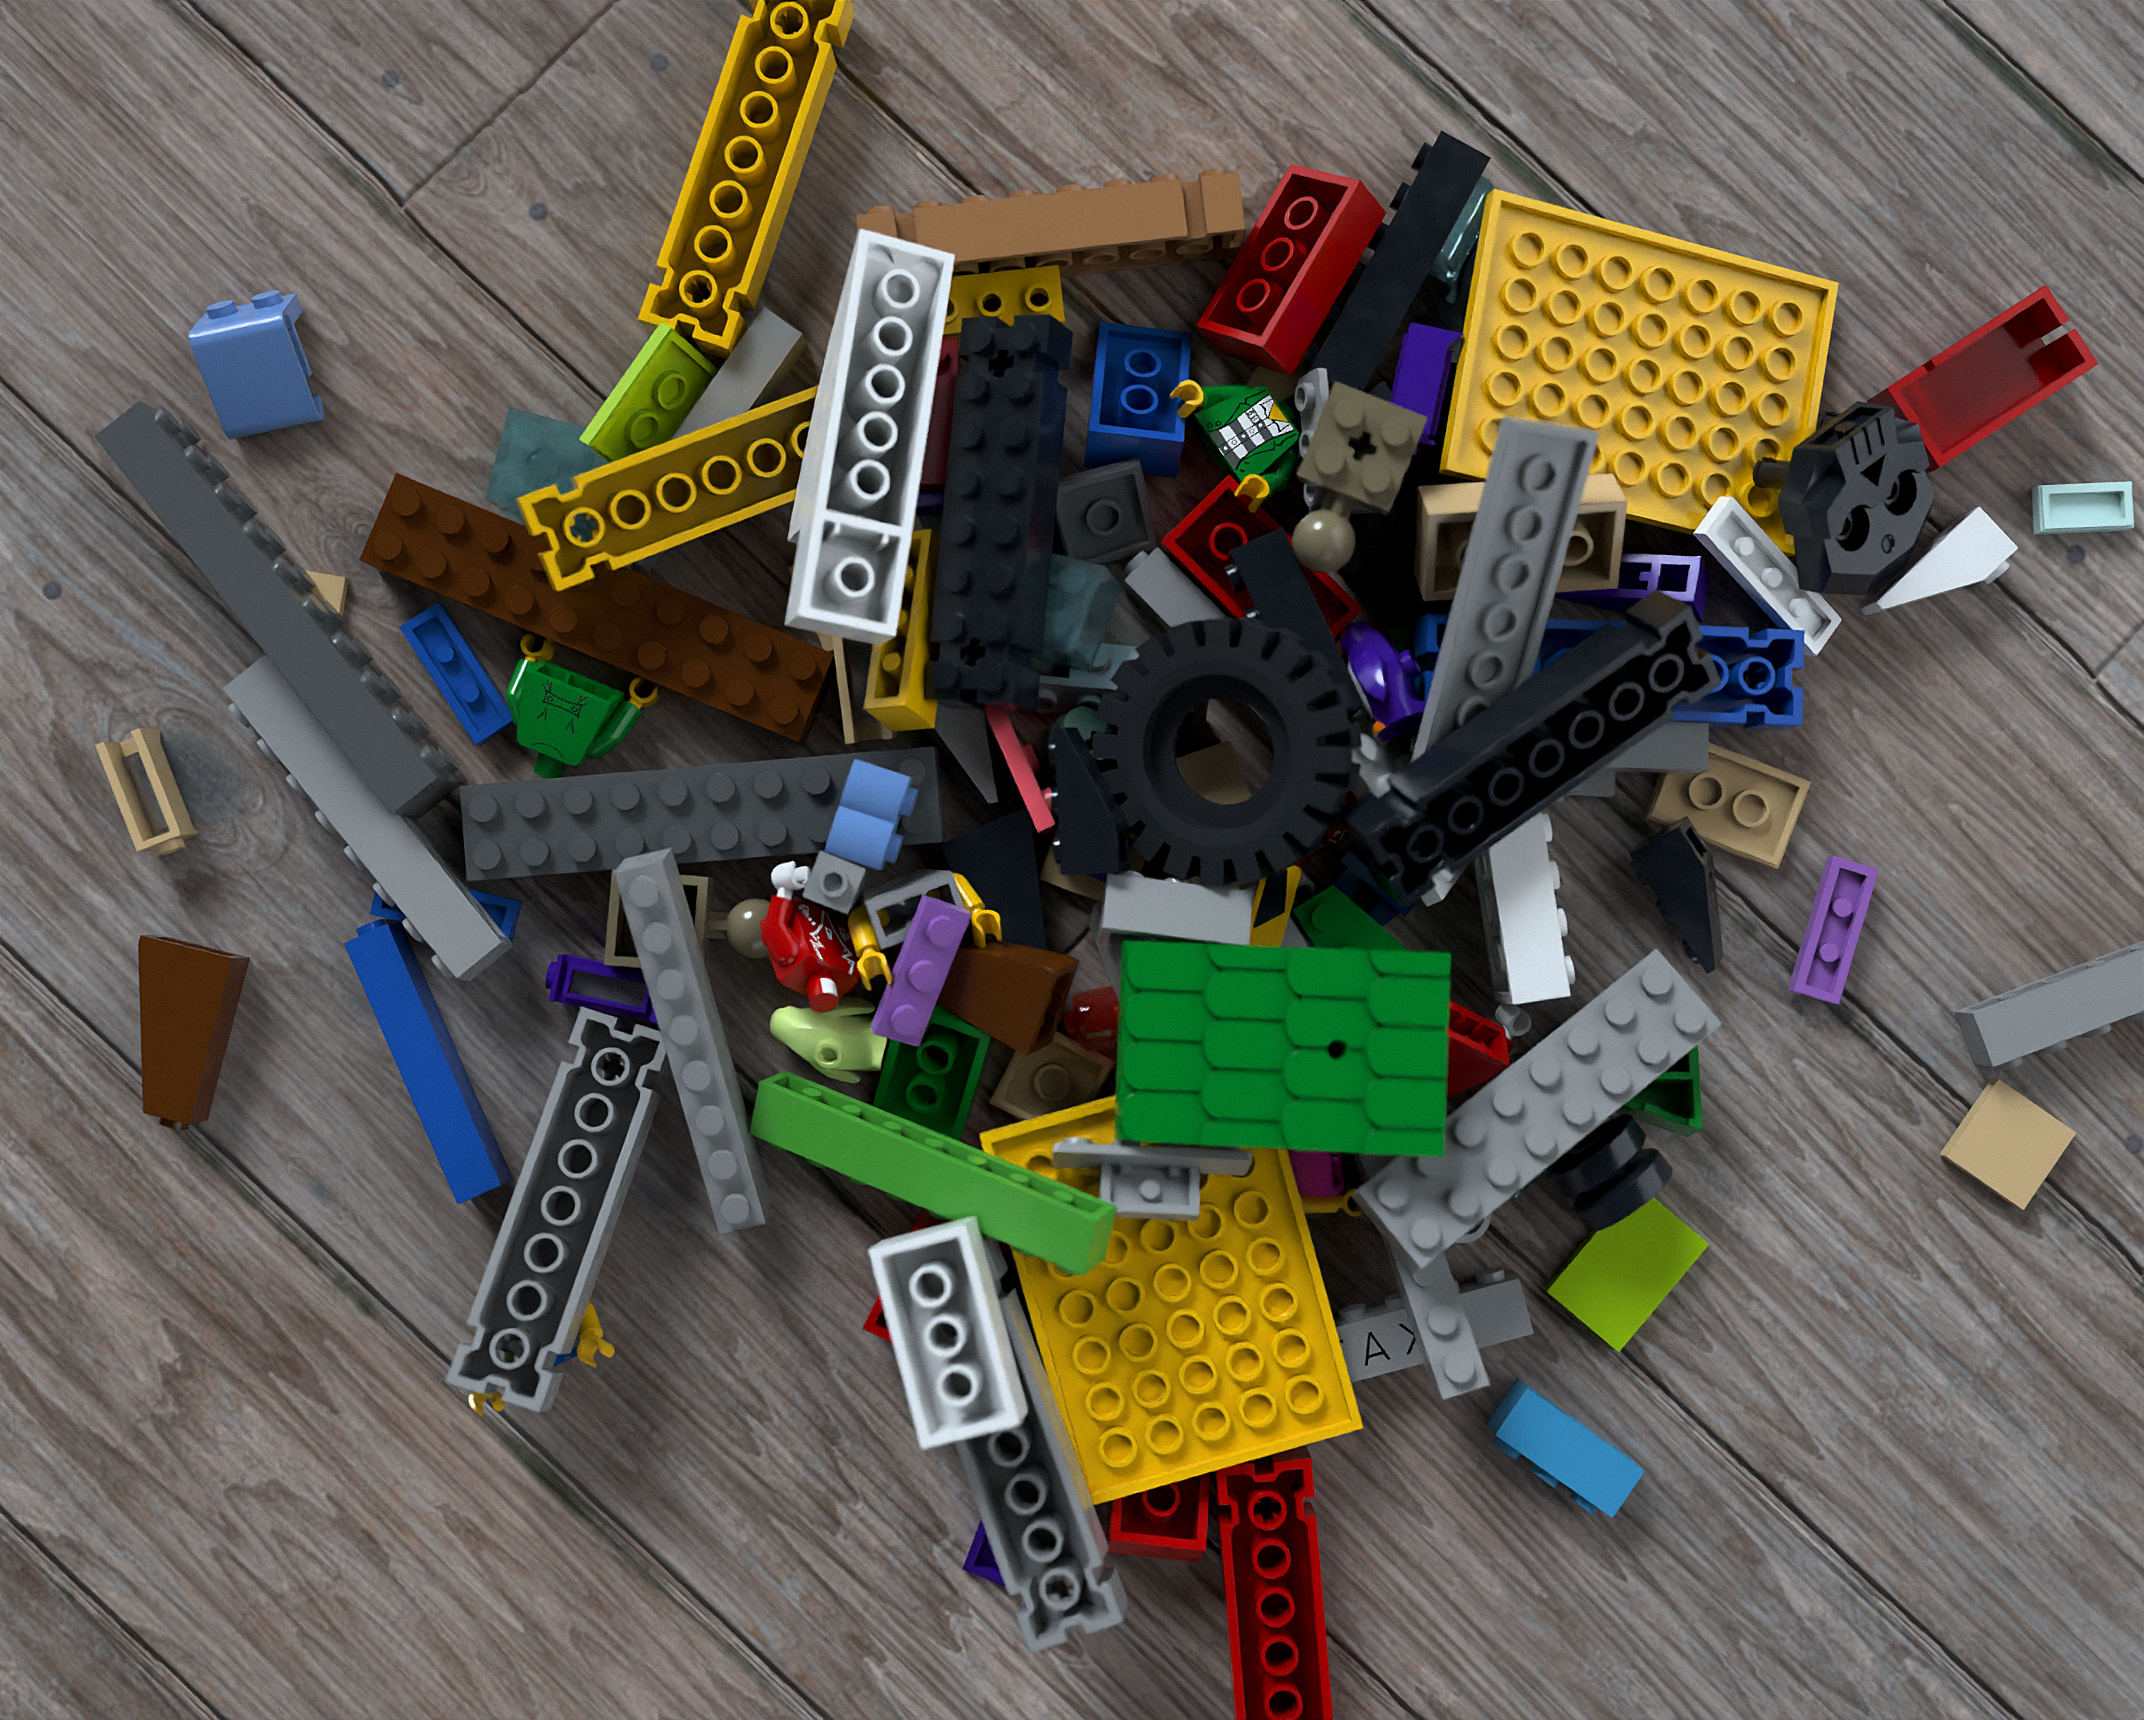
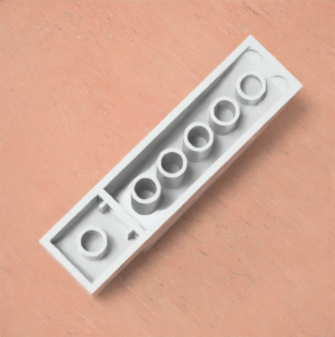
(868, 441)

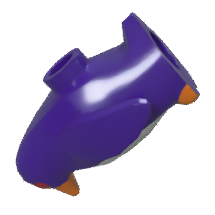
(1382, 680)

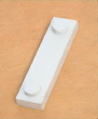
(1765, 573)

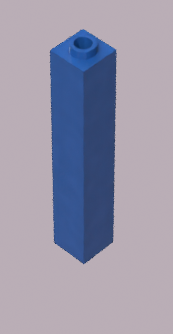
(427, 1060)

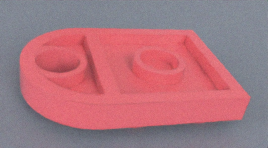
(1024, 768)

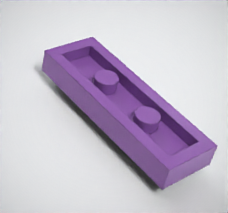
(1833, 929)
(920, 971)

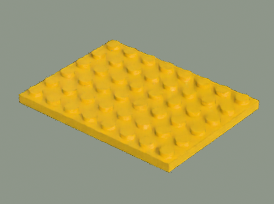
(1650, 340)
(1190, 1333)

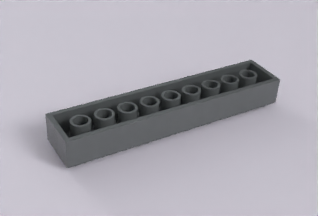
(279, 609)
(694, 810)

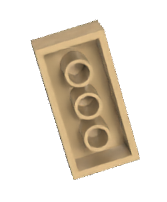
(1448, 517)

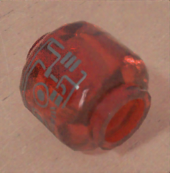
(1094, 1018)

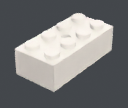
(1522, 916)
(952, 1381)

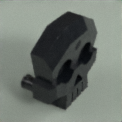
(1852, 498)

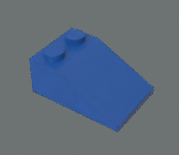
(1132, 401)

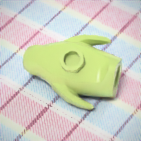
(834, 1039)

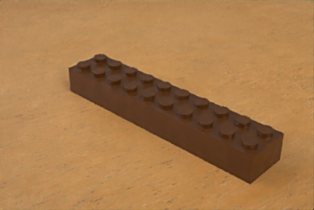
(611, 617)

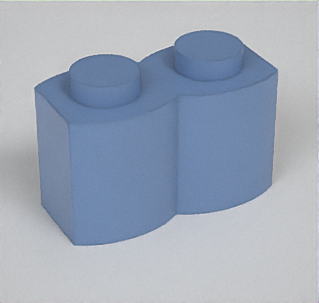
(870, 815)

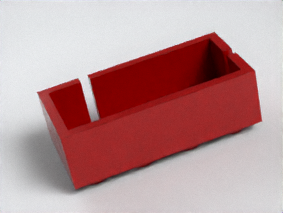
(1989, 377)

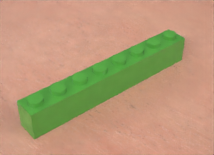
(934, 1172)

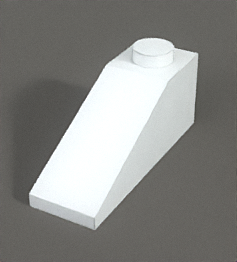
(1962, 555)

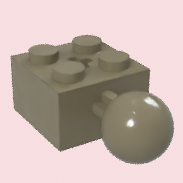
(1325, 537)
(739, 926)

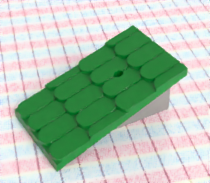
(1283, 1047)

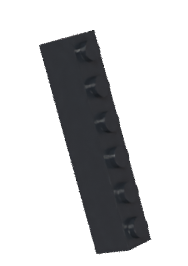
(1399, 263)

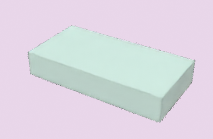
(2082, 508)

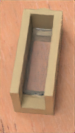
(852, 671)
(147, 792)

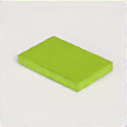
(650, 397)
(1626, 1271)

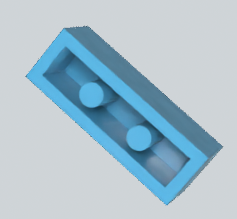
(1563, 1450)

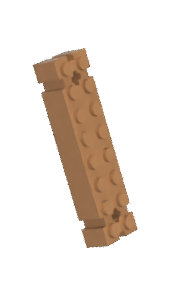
(1079, 227)

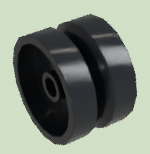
(1609, 1173)

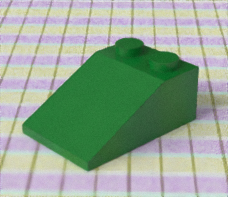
(939, 1078)

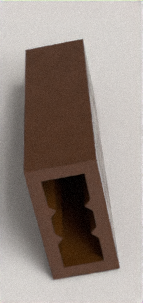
(1007, 990)
(185, 1024)

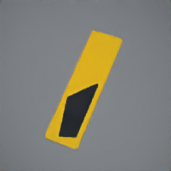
(1273, 907)

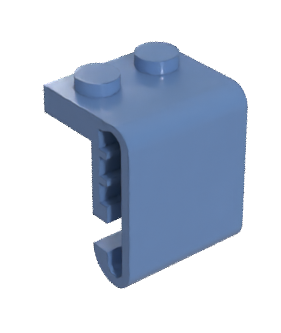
(255, 365)

